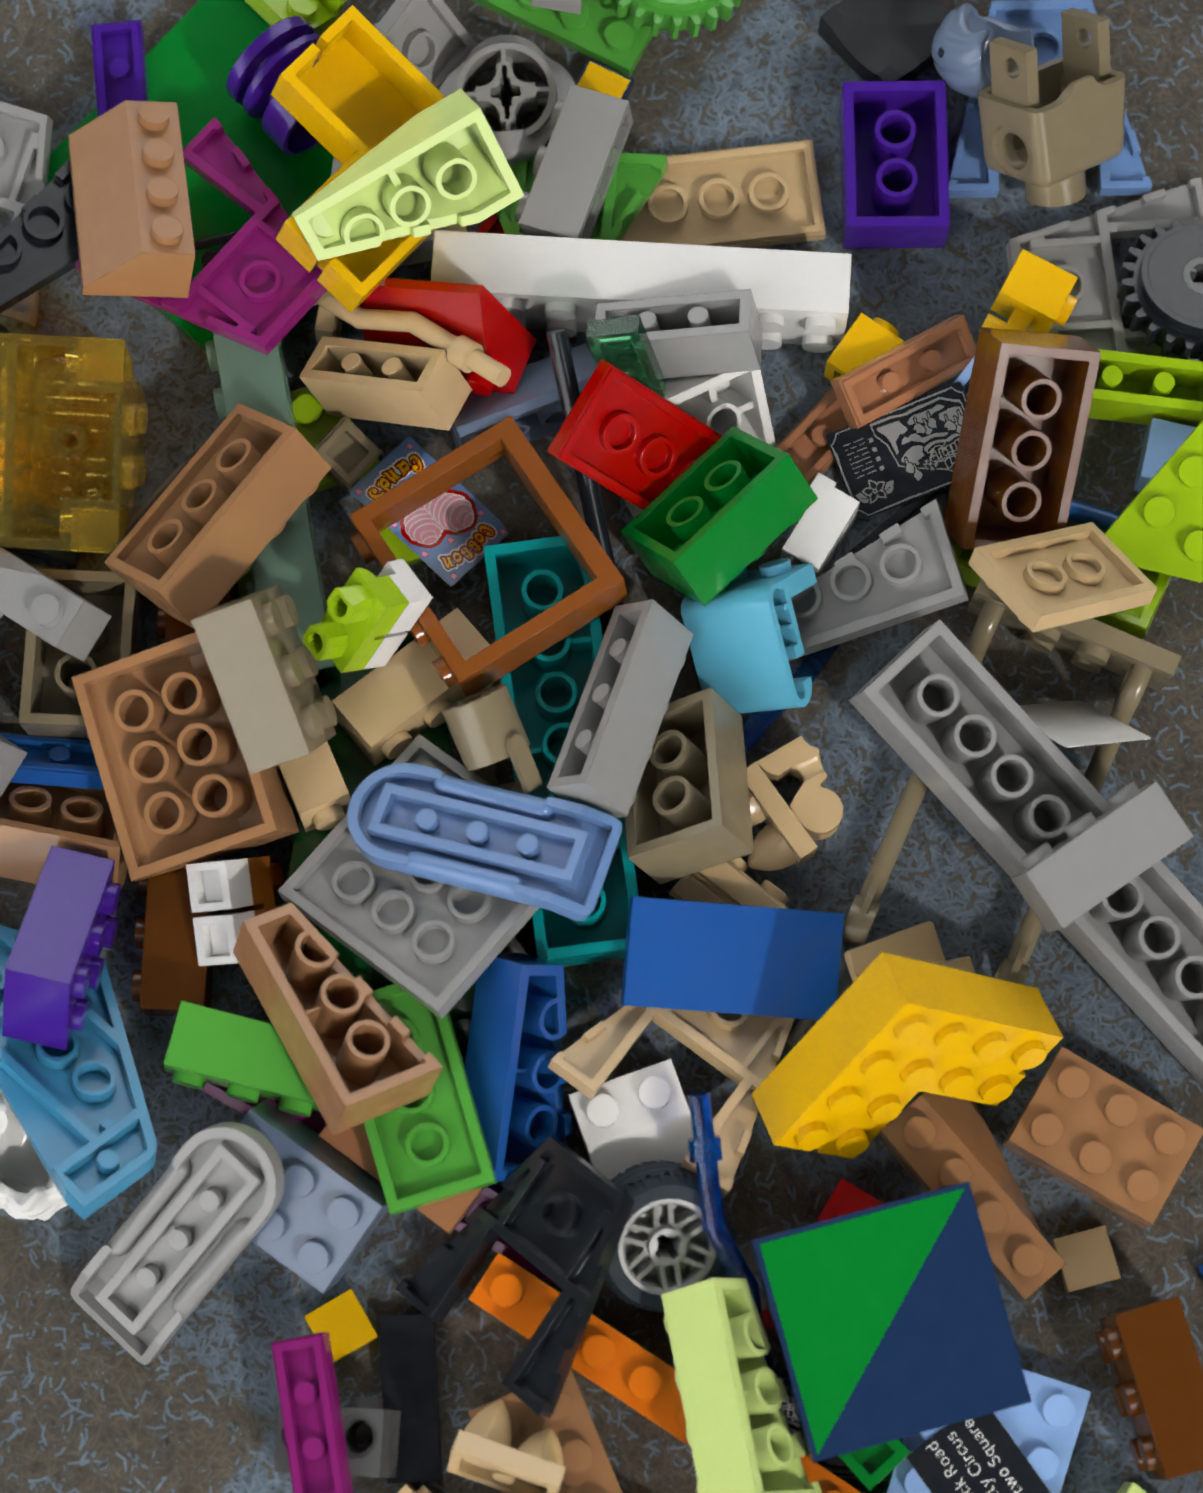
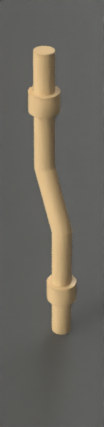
(460, 350)

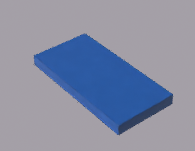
(731, 958)

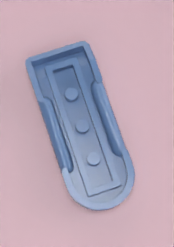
(484, 838)

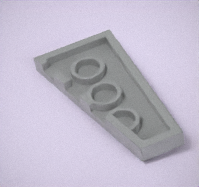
(882, 585)

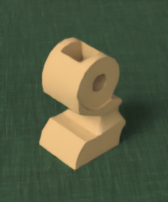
(813, 805)

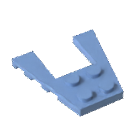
(969, 173)

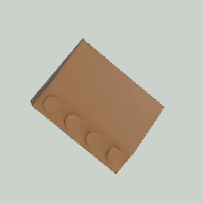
(175, 762)

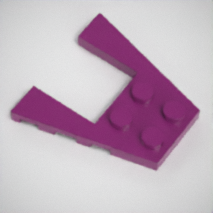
(253, 283)

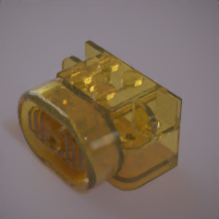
(48, 486)

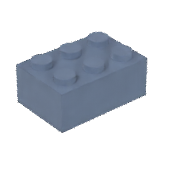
(325, 1204)

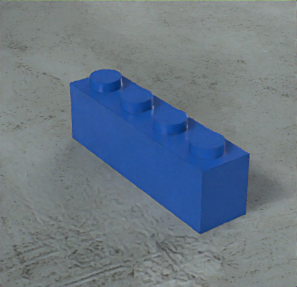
(509, 1048)

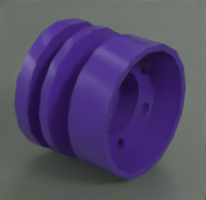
(257, 73)

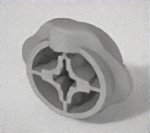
(503, 54)

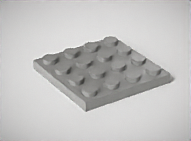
(406, 927)

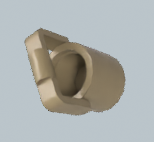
(489, 731)

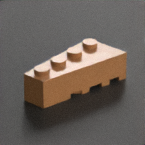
(331, 1026)

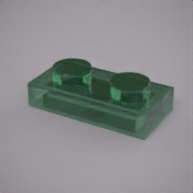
(626, 346)

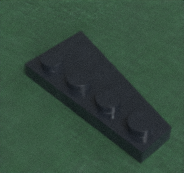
(39, 241)

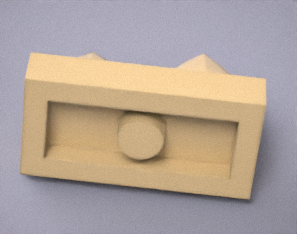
(783, 838)
(486, 1457)

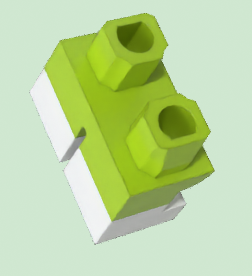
(368, 617)

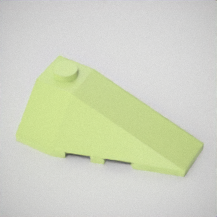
(420, 178)

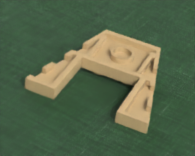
(735, 1044)

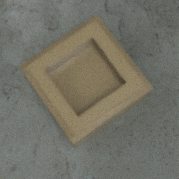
(347, 453)

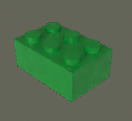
(720, 515)

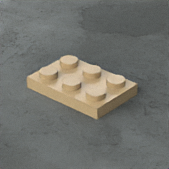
(1062, 576)

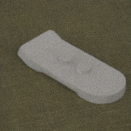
(182, 1237)

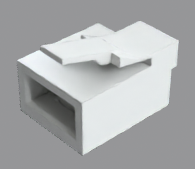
(821, 526)

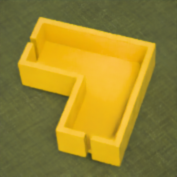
(350, 105)
(898, 1034)

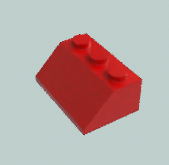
(461, 311)

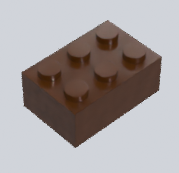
(1157, 1386)

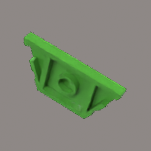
(627, 194)

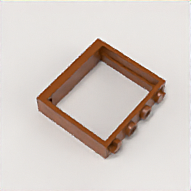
(539, 633)

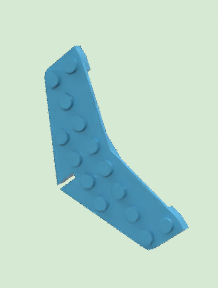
(80, 1103)

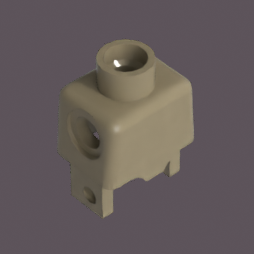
(1056, 116)

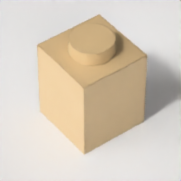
(317, 789)

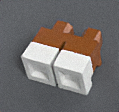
(234, 884)

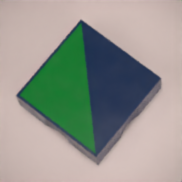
(890, 1321)

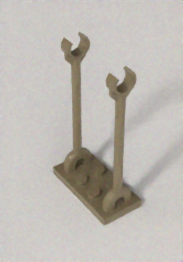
(1093, 648)

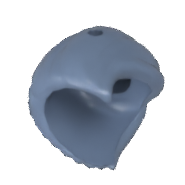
(963, 49)

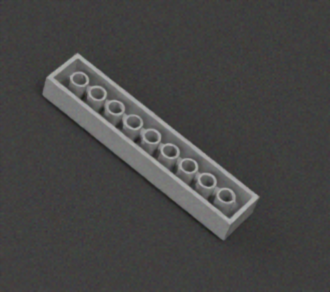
(1021, 792)

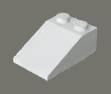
(634, 1120)

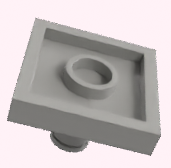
(427, 36)

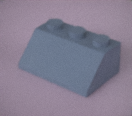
(532, 406)

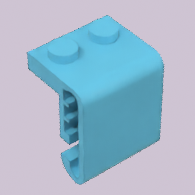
(749, 636)

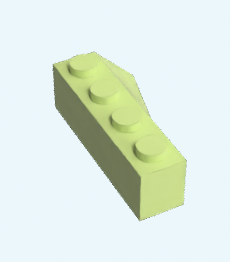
(730, 1393)

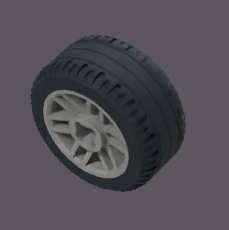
(670, 1206)

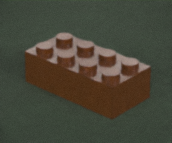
(1020, 436)

